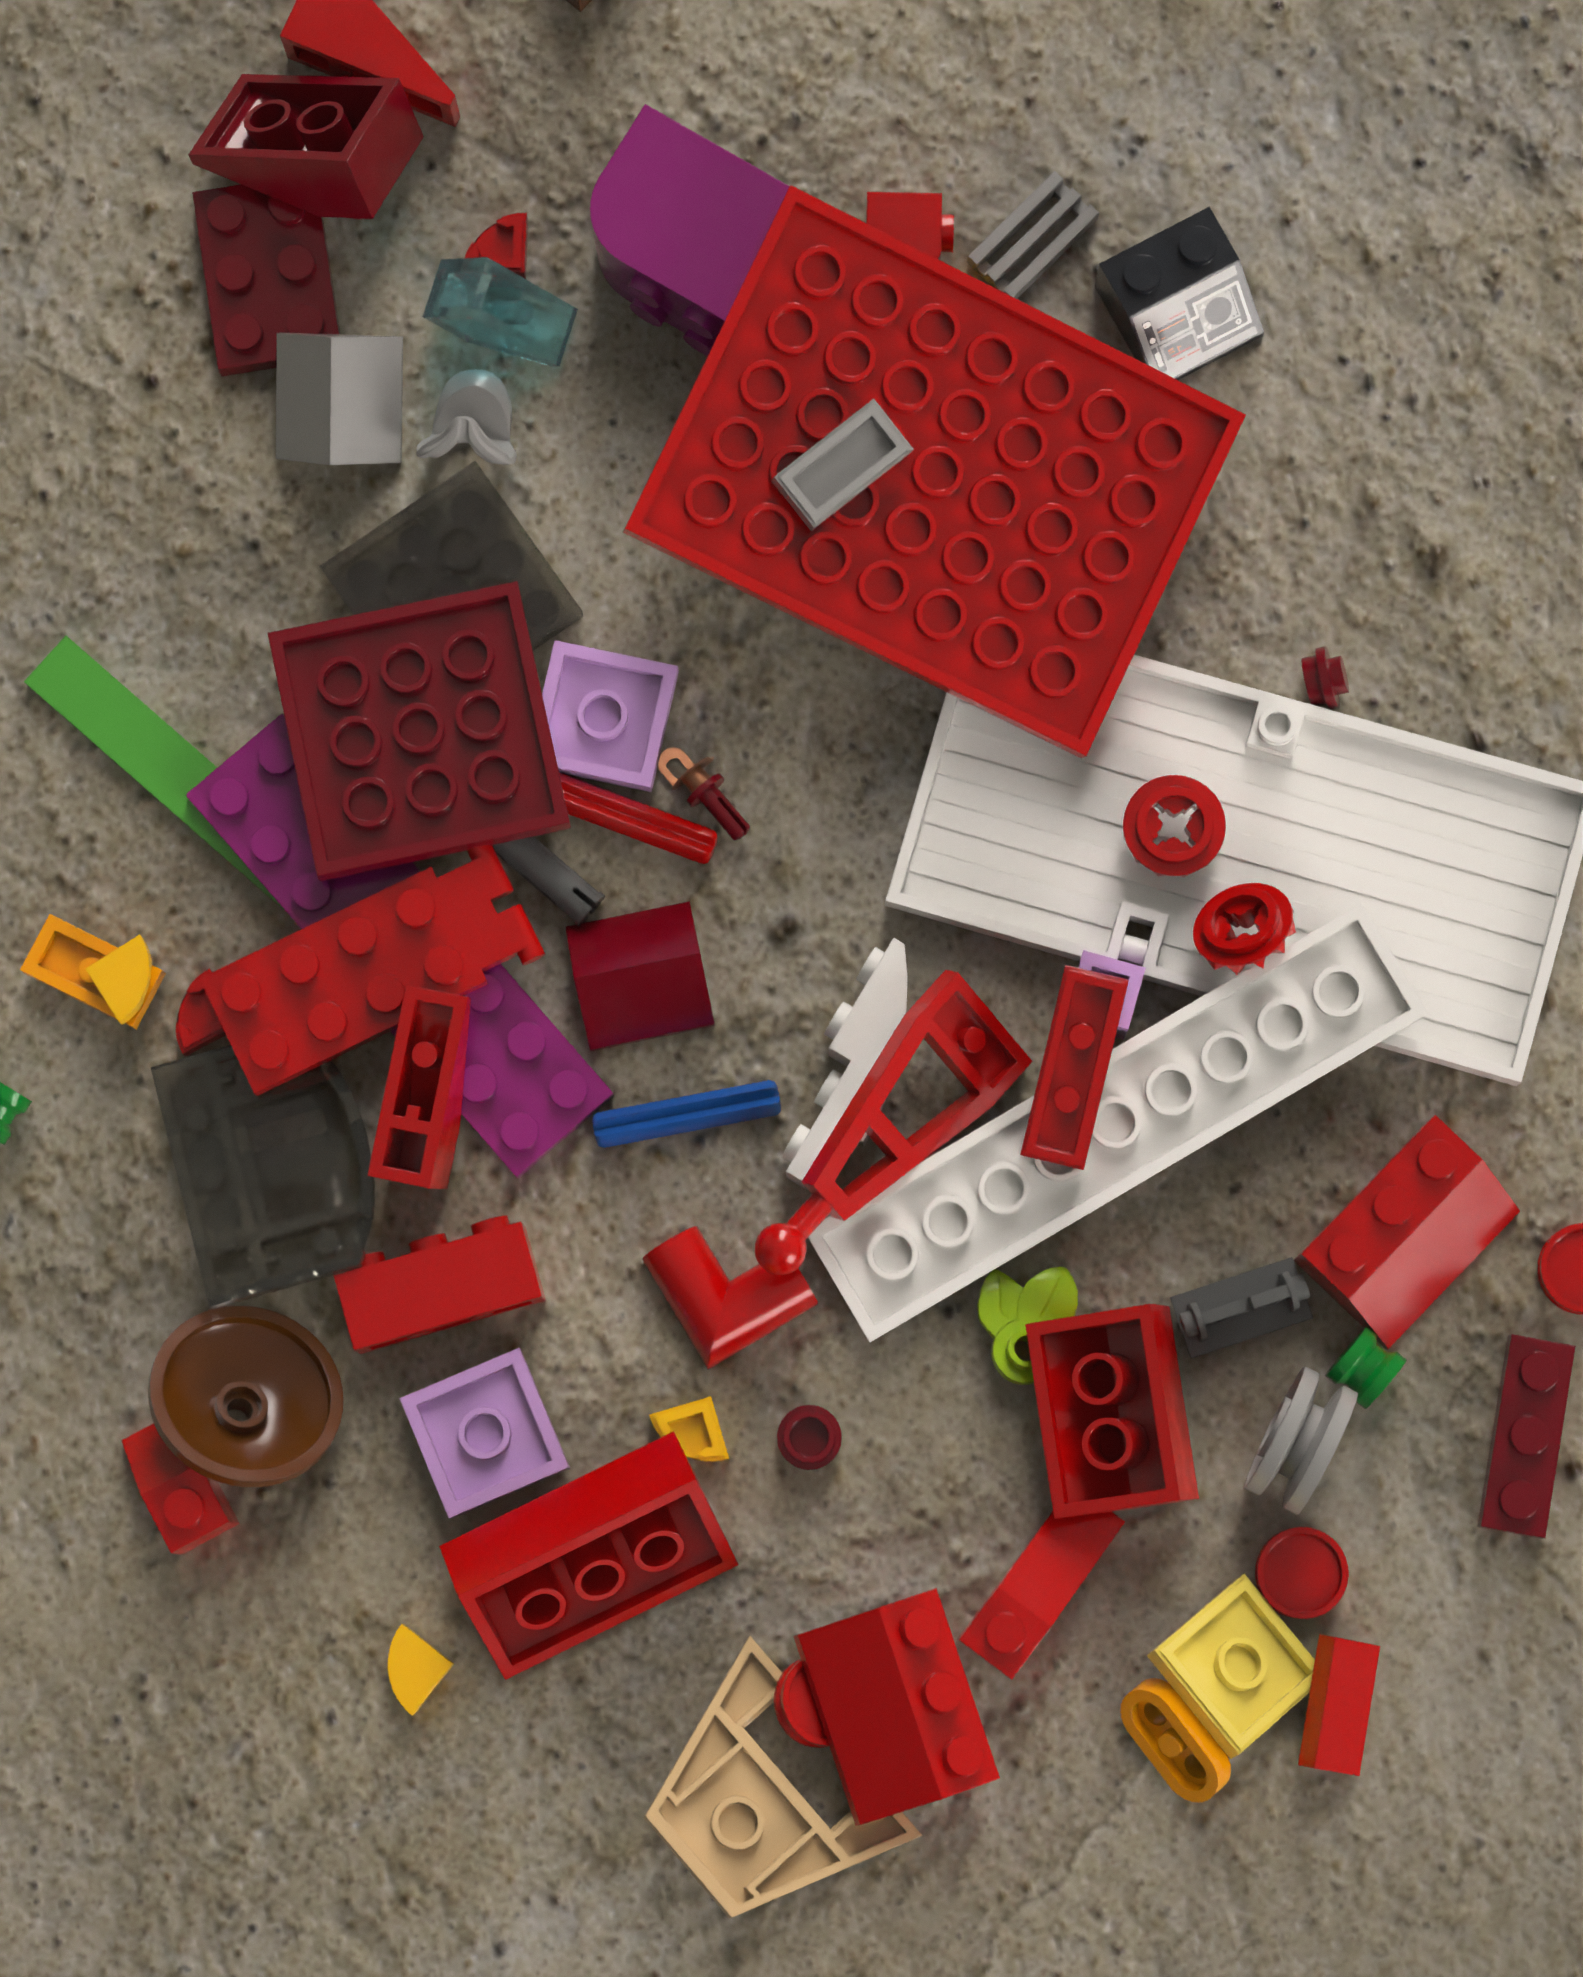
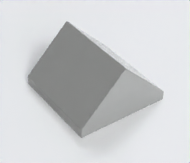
(339, 398)

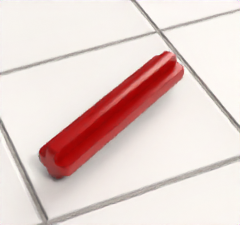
(638, 820)

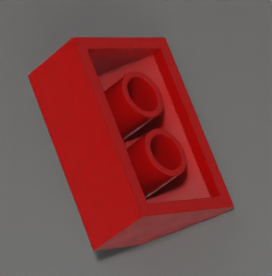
(1409, 1232)
(1112, 1411)
(896, 1707)

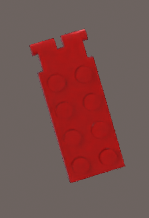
(349, 971)

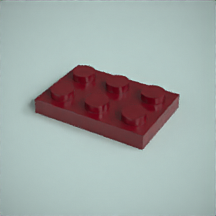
(262, 275)

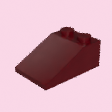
(313, 140)

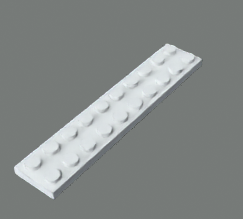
(1158, 1104)

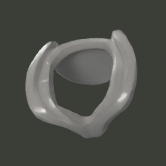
(476, 412)

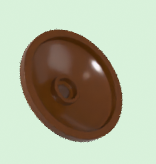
(249, 1364)

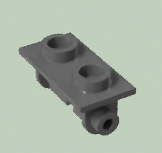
(1242, 1307)

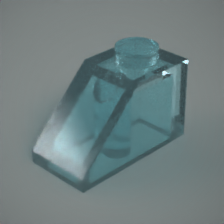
(499, 310)

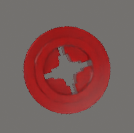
(1174, 796)
(1243, 907)

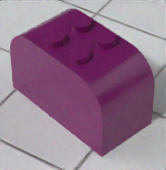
(680, 225)

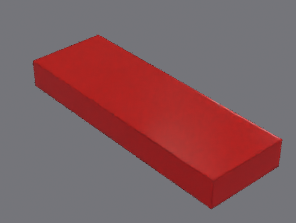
(1074, 1067)

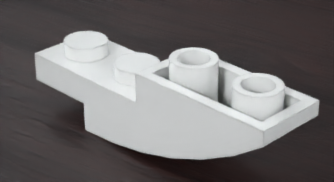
(858, 1040)

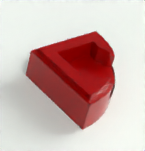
(504, 243)
(196, 1020)

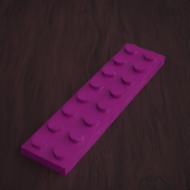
(521, 1074)

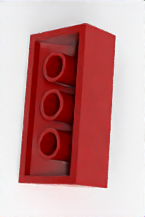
(588, 1556)

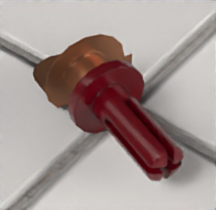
(704, 791)

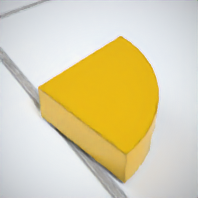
(124, 977)
(695, 1428)
(414, 1668)

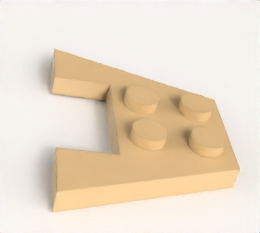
(740, 1817)

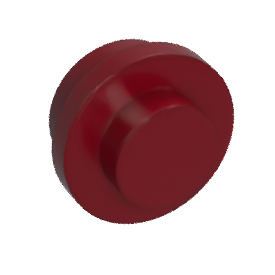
(1324, 678)
(809, 1437)

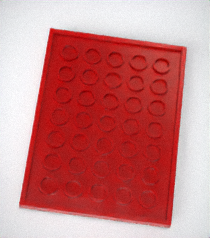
(1017, 531)

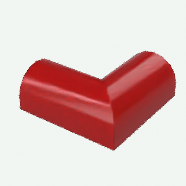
(719, 1312)

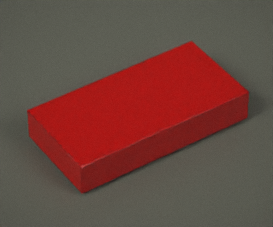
(1339, 1705)

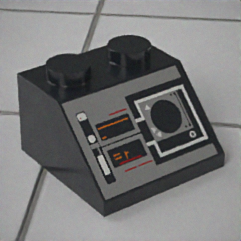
(1180, 297)

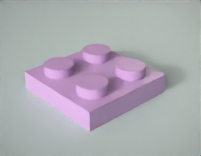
(607, 713)
(484, 1433)

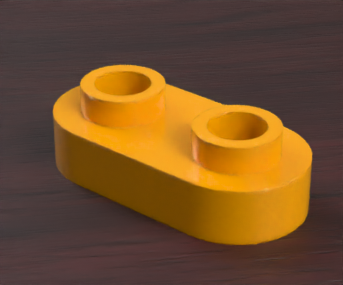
(1175, 1741)

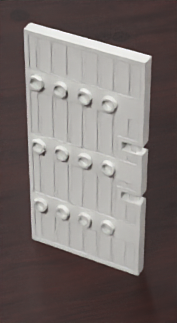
(1442, 845)

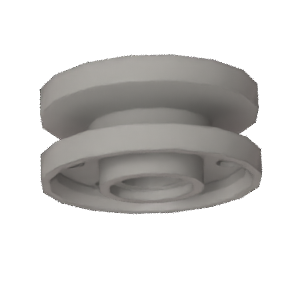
(1301, 1440)

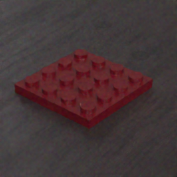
(418, 731)

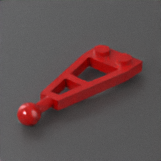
(973, 1049)

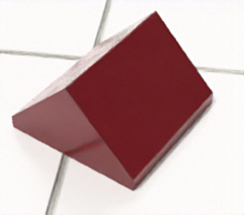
(639, 976)

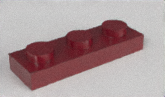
(1526, 1436)

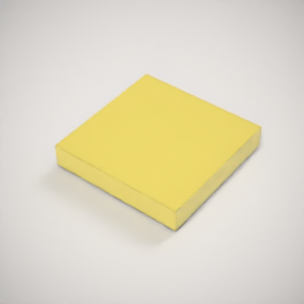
(1236, 1666)

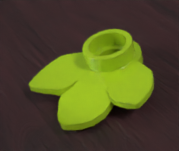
(1007, 1307)

